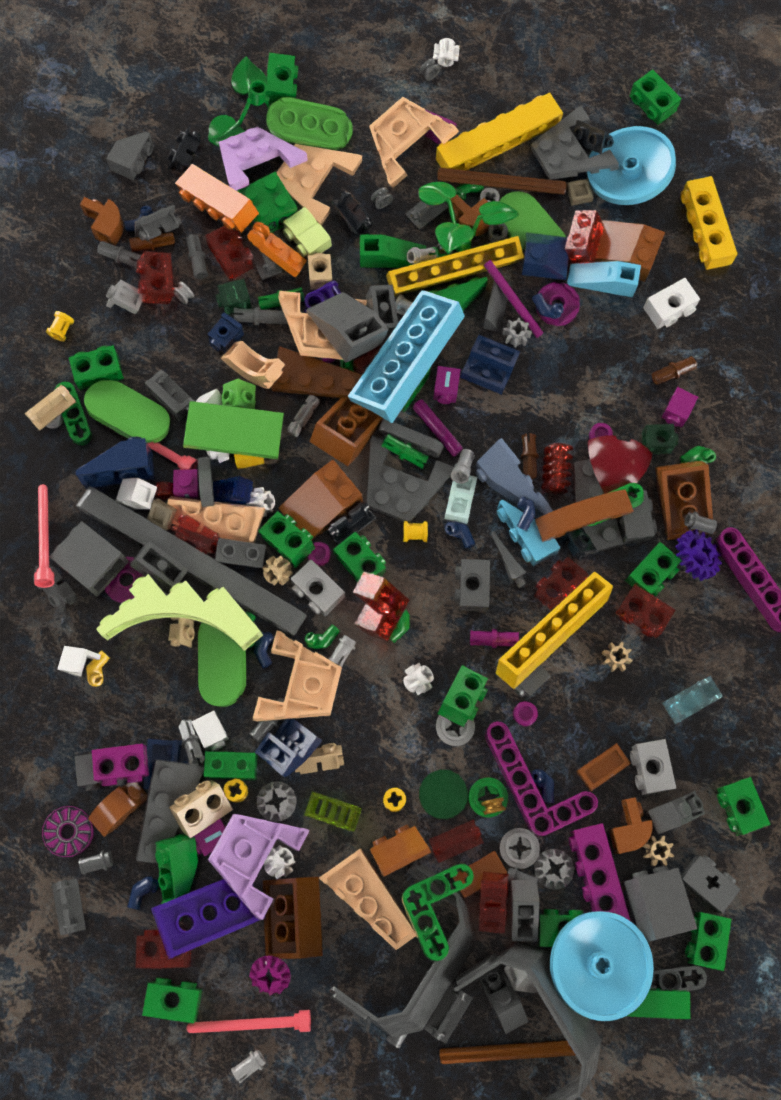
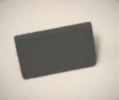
(495, 309)

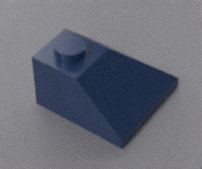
(545, 256)

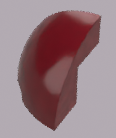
(617, 461)

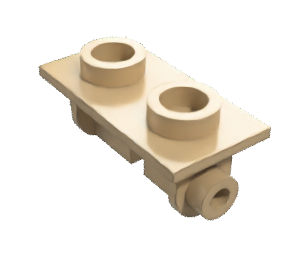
(50, 407)
(182, 633)
(327, 755)

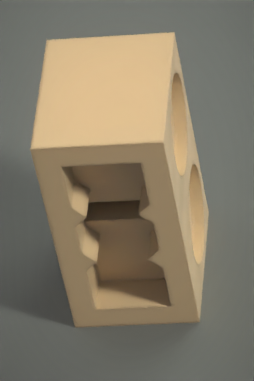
(203, 814)

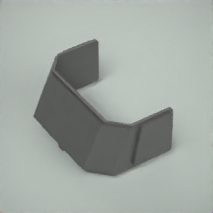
(438, 977)
(575, 1028)

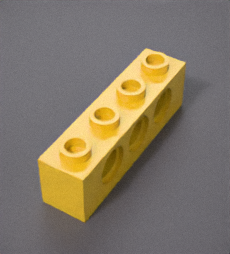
(705, 192)

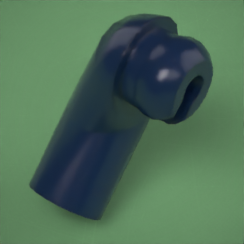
(130, 224)
(551, 311)
(528, 513)
(460, 531)
(260, 649)
(545, 783)
(141, 888)

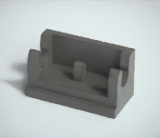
(169, 394)

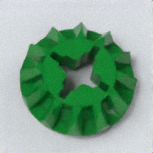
(478, 790)

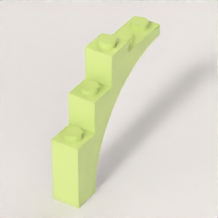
(183, 602)

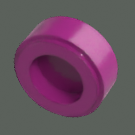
(600, 429)
(321, 554)
(525, 714)

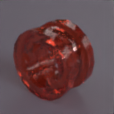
(164, 490)

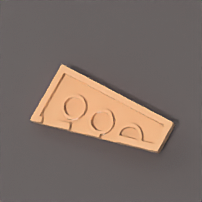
(227, 519)
(366, 893)

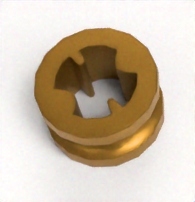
(493, 806)

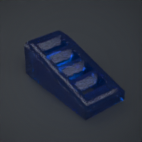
(233, 490)

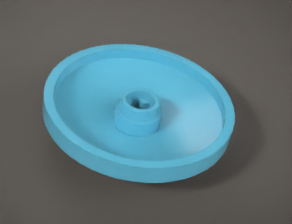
(644, 169)
(601, 966)

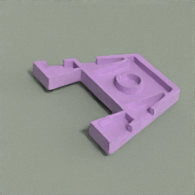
(253, 148)
(243, 852)

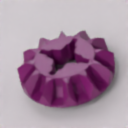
(278, 970)

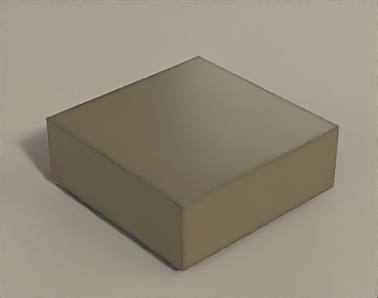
(579, 192)
(161, 514)

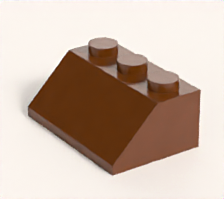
(293, 918)

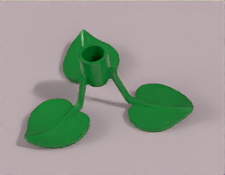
(245, 80)
(458, 236)

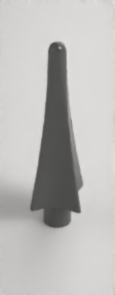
(513, 568)

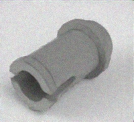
(418, 255)
(342, 650)
(248, 1066)

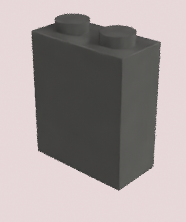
(89, 558)
(660, 903)

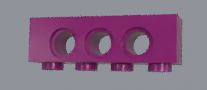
(603, 862)

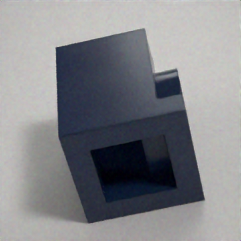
(224, 342)

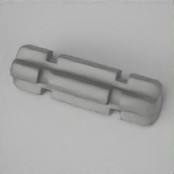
(303, 415)

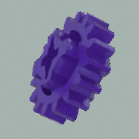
(698, 554)

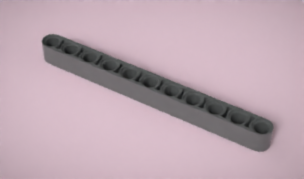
(199, 565)

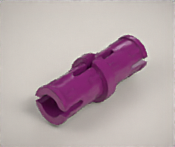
(493, 638)

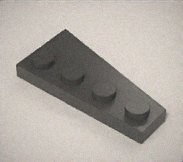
(607, 533)
(167, 784)

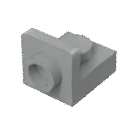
(124, 296)

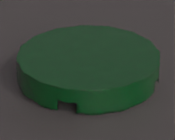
(443, 794)

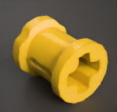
(60, 326)
(415, 531)
(233, 783)
(399, 793)

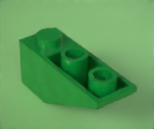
(384, 251)
(464, 293)
(177, 865)

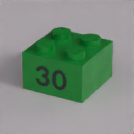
(270, 200)

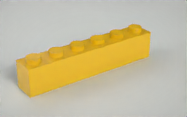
(500, 134)
(454, 266)
(553, 630)

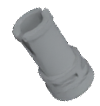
(462, 469)

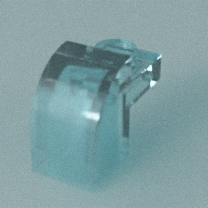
(692, 699)

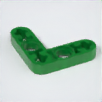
(428, 898)

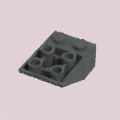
(348, 325)

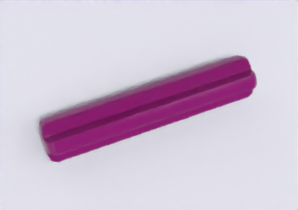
(437, 427)

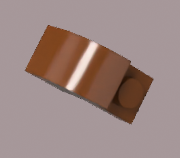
(469, 215)
(108, 221)
(117, 806)
(635, 833)

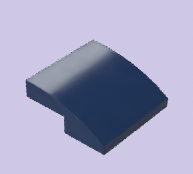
(490, 364)
(288, 747)
(163, 750)

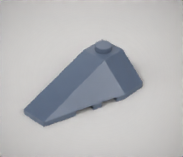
(501, 472)

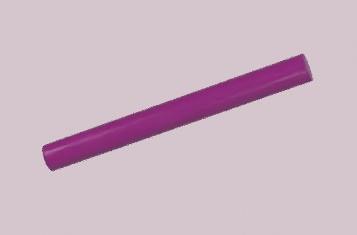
(512, 297)

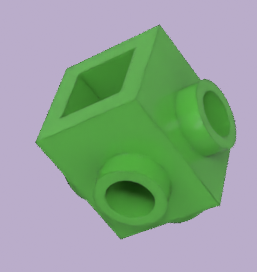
(239, 394)

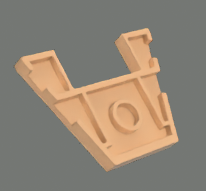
(400, 129)
(306, 178)
(305, 332)
(310, 685)

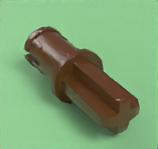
(162, 240)
(674, 370)
(529, 455)

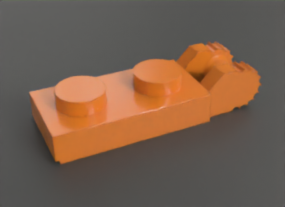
(276, 249)

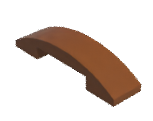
(583, 514)

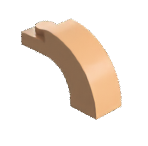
(253, 366)

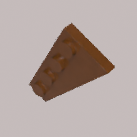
(313, 376)

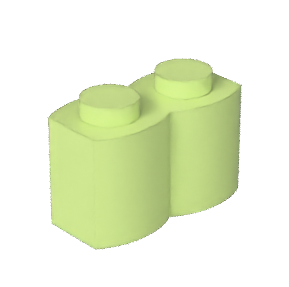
(306, 233)

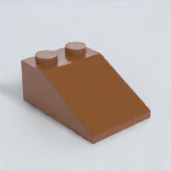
(629, 244)
(345, 430)
(683, 490)
(322, 500)
(398, 850)

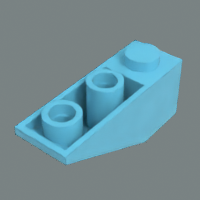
(606, 277)
(531, 543)

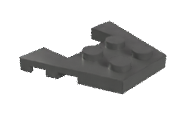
(563, 155)
(398, 492)

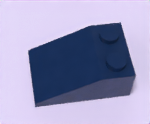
(122, 461)

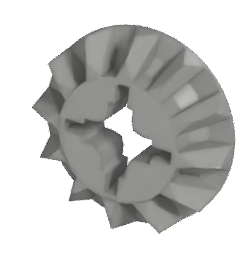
(450, 737)
(286, 807)
(527, 839)
(542, 866)

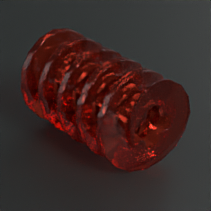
(554, 468)

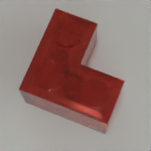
(382, 606)

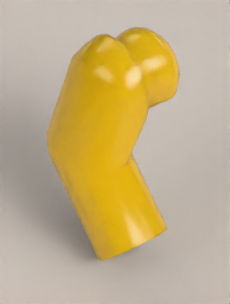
(94, 670)

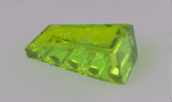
(352, 819)

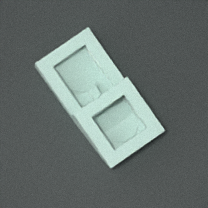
(460, 500)

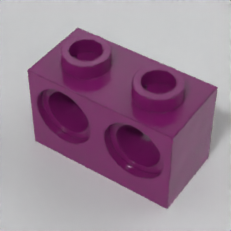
(120, 757)

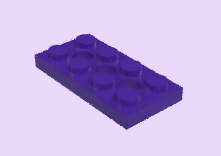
(202, 931)

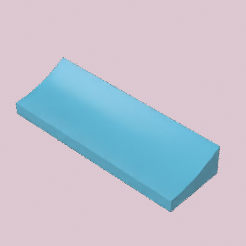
(407, 355)

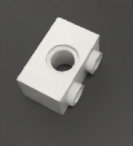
(679, 294)

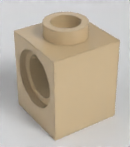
(319, 279)

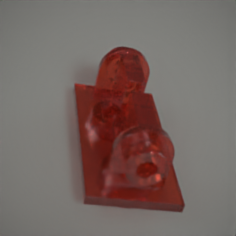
(188, 531)
(456, 841)

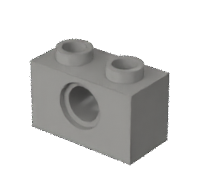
(313, 575)
(658, 754)

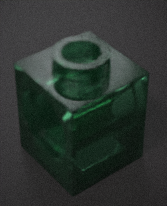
(233, 295)
(666, 431)

